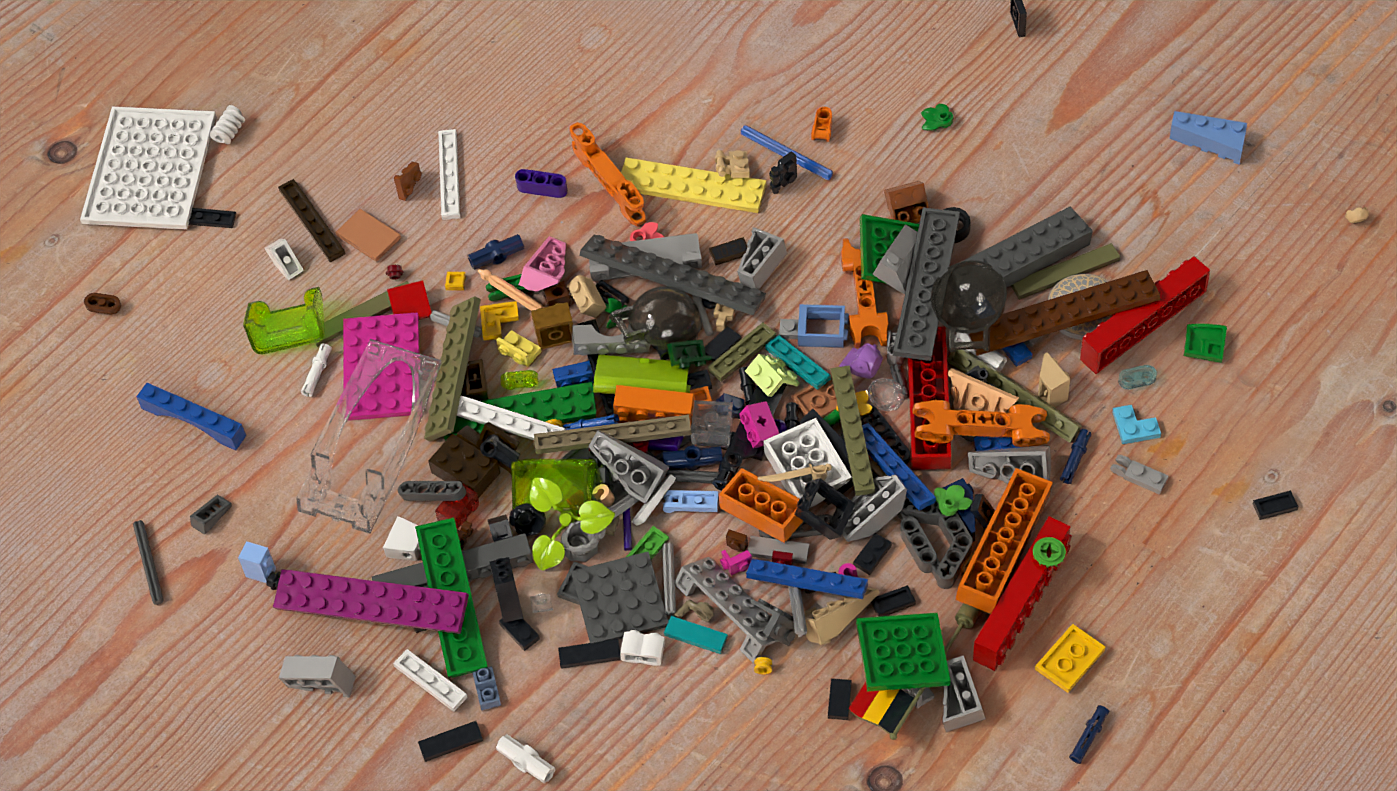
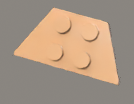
(978, 395)

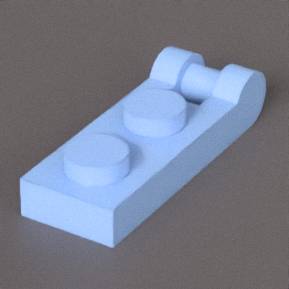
(691, 501)

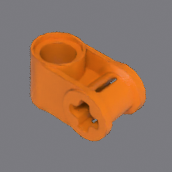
(822, 125)

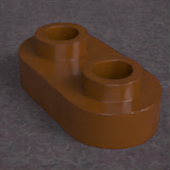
(104, 303)

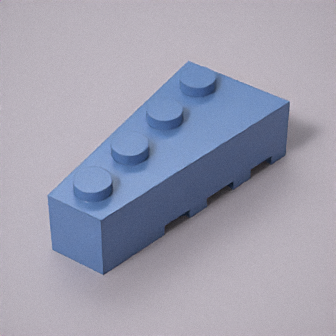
(1209, 134)

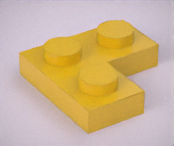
(494, 315)

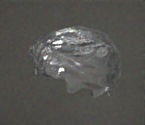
(886, 394)

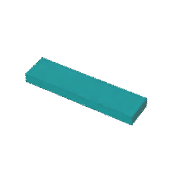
(798, 362)

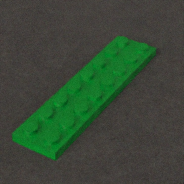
(559, 403)
(447, 571)

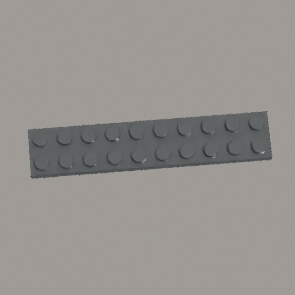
(930, 259)
(673, 274)

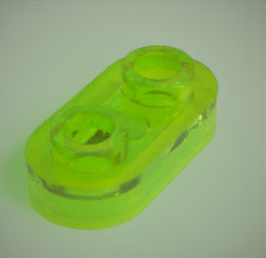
(519, 379)

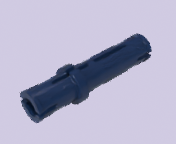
(1078, 449)
(1100, 715)

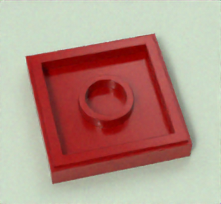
(410, 299)

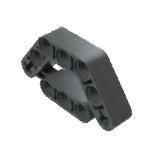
(912, 518)

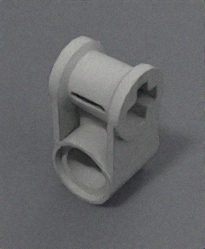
(892, 360)

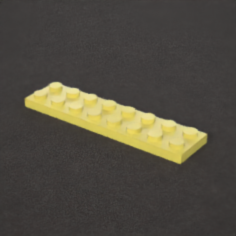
(694, 185)

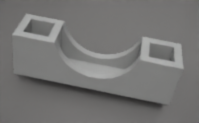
(589, 341)

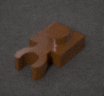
(464, 533)

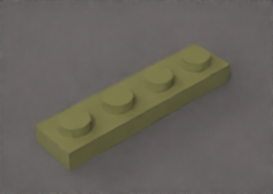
(741, 352)

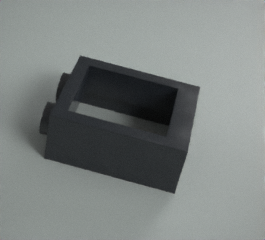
(840, 517)
(506, 589)

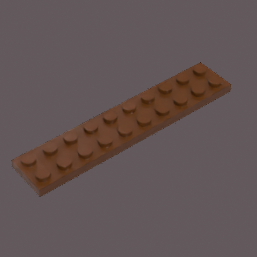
(1070, 310)

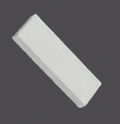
(647, 508)

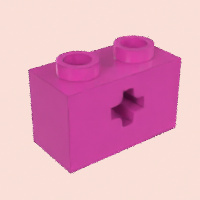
(758, 423)

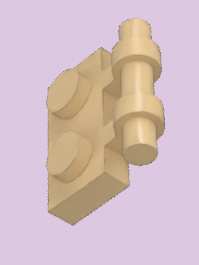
(734, 164)

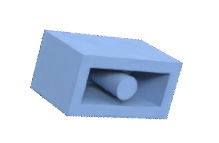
(256, 562)

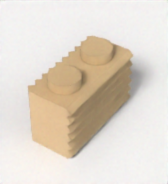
(586, 296)

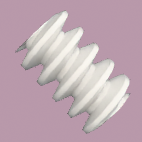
(227, 125)

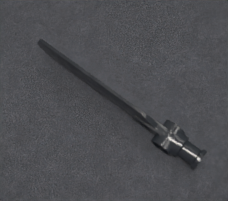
(740, 447)

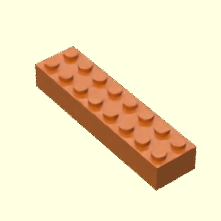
(1004, 541)

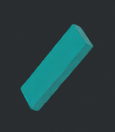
(695, 634)

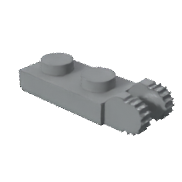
(1139, 474)

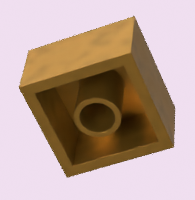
(553, 325)

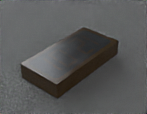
(728, 251)

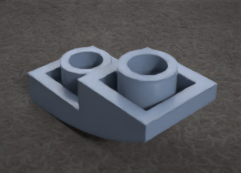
(486, 688)

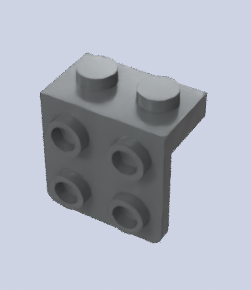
(780, 624)

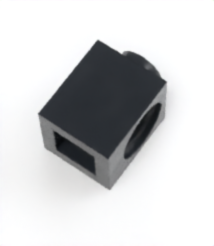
(500, 528)

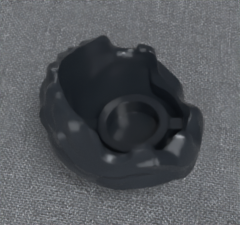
(527, 519)

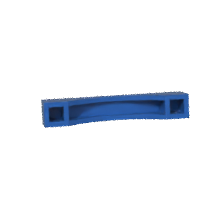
(215, 425)

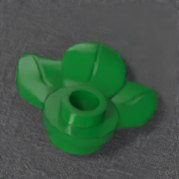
(937, 117)

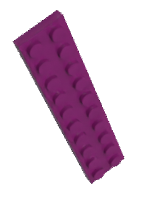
(371, 601)

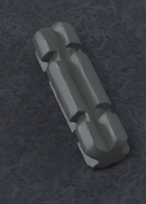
(898, 377)

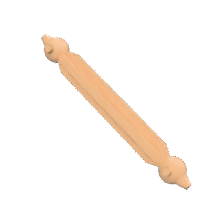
(510, 290)

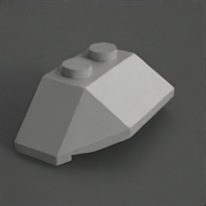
(875, 509)

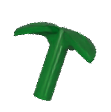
(613, 305)

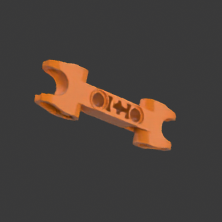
(607, 174)
(867, 320)
(947, 422)

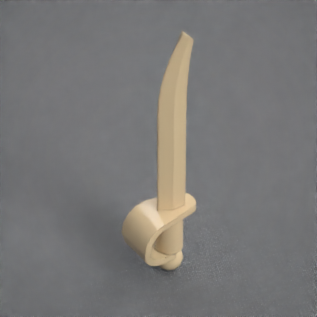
(816, 471)

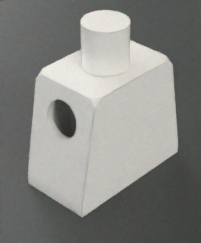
(402, 541)

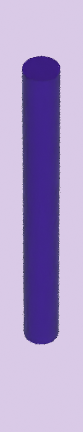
(627, 530)

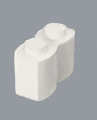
(642, 648)

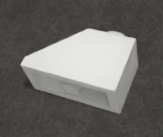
(284, 258)

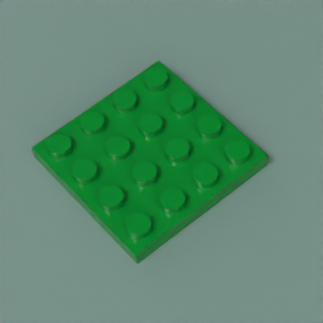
(875, 239)
(902, 652)

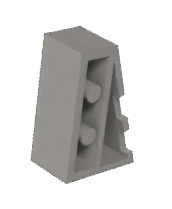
(761, 258)

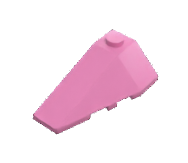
(545, 266)

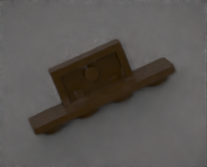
(476, 439)

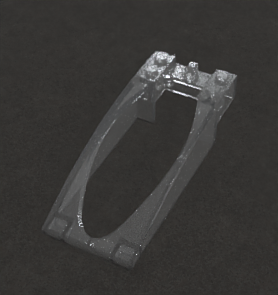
(363, 513)

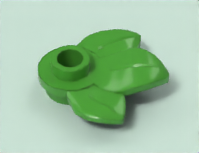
(952, 499)

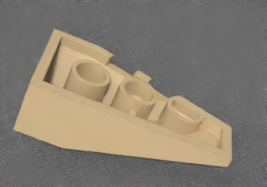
(830, 621)

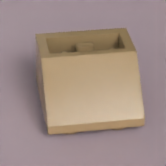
(1053, 382)

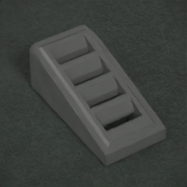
(203, 523)

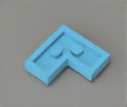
(1133, 430)

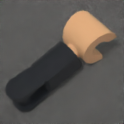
(602, 490)

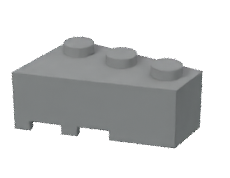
(317, 672)
(960, 698)

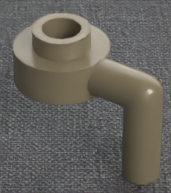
(703, 610)

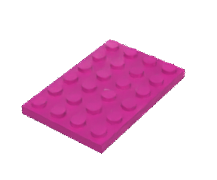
(393, 388)

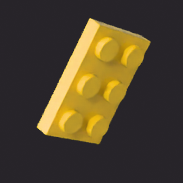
(1070, 658)

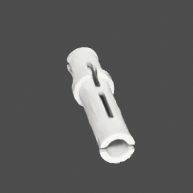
(319, 362)

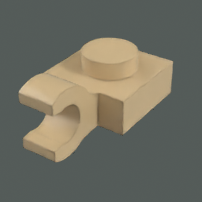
(722, 314)

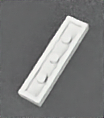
(430, 680)

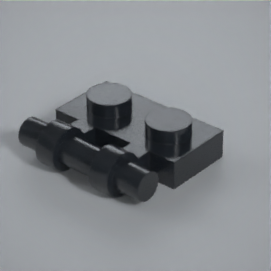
(783, 173)

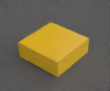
(455, 281)

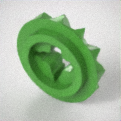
(1041, 547)

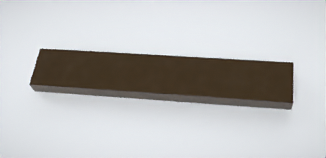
(311, 220)

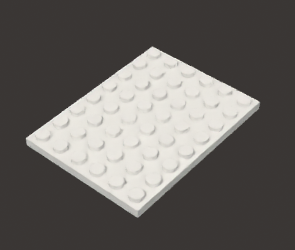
(148, 168)

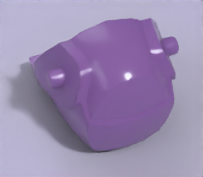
(863, 361)

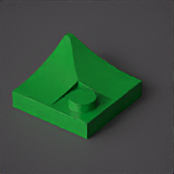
(1205, 341)

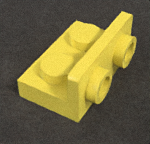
(518, 348)

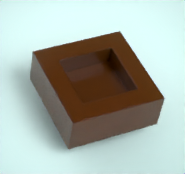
(736, 540)

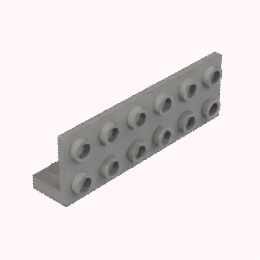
(680, 249)
(730, 600)

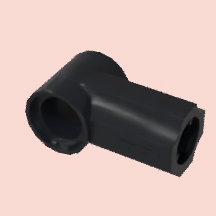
(501, 452)

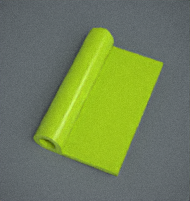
(638, 373)

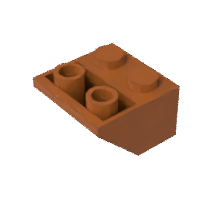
(906, 201)

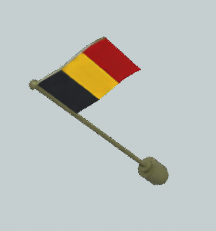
(892, 707)

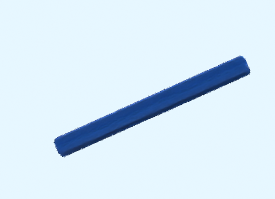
(783, 150)

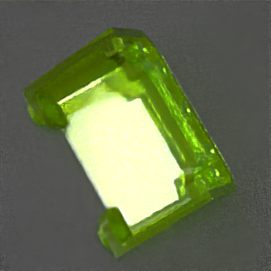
(286, 327)
(572, 476)

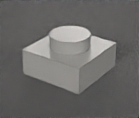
(789, 328)

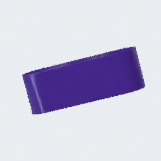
(541, 183)

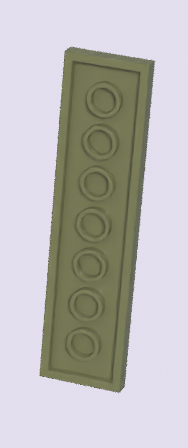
(453, 369)

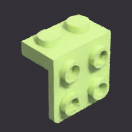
(770, 374)

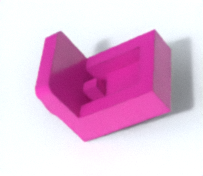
(737, 563)

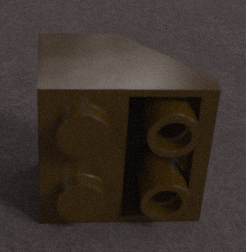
(475, 381)

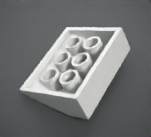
(798, 449)

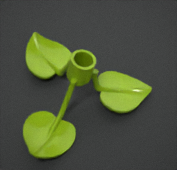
(593, 517)

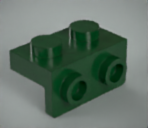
(688, 353)

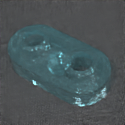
(1136, 376)

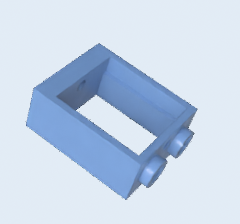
(822, 312)

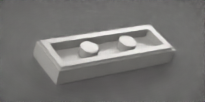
(763, 548)

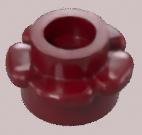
(394, 271)

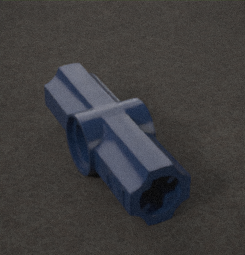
(495, 251)
(701, 456)

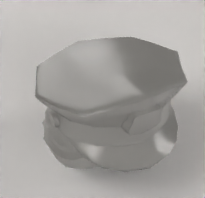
(580, 545)

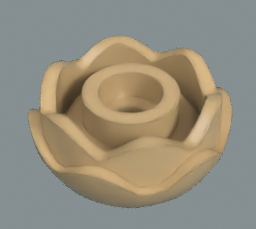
(1357, 215)

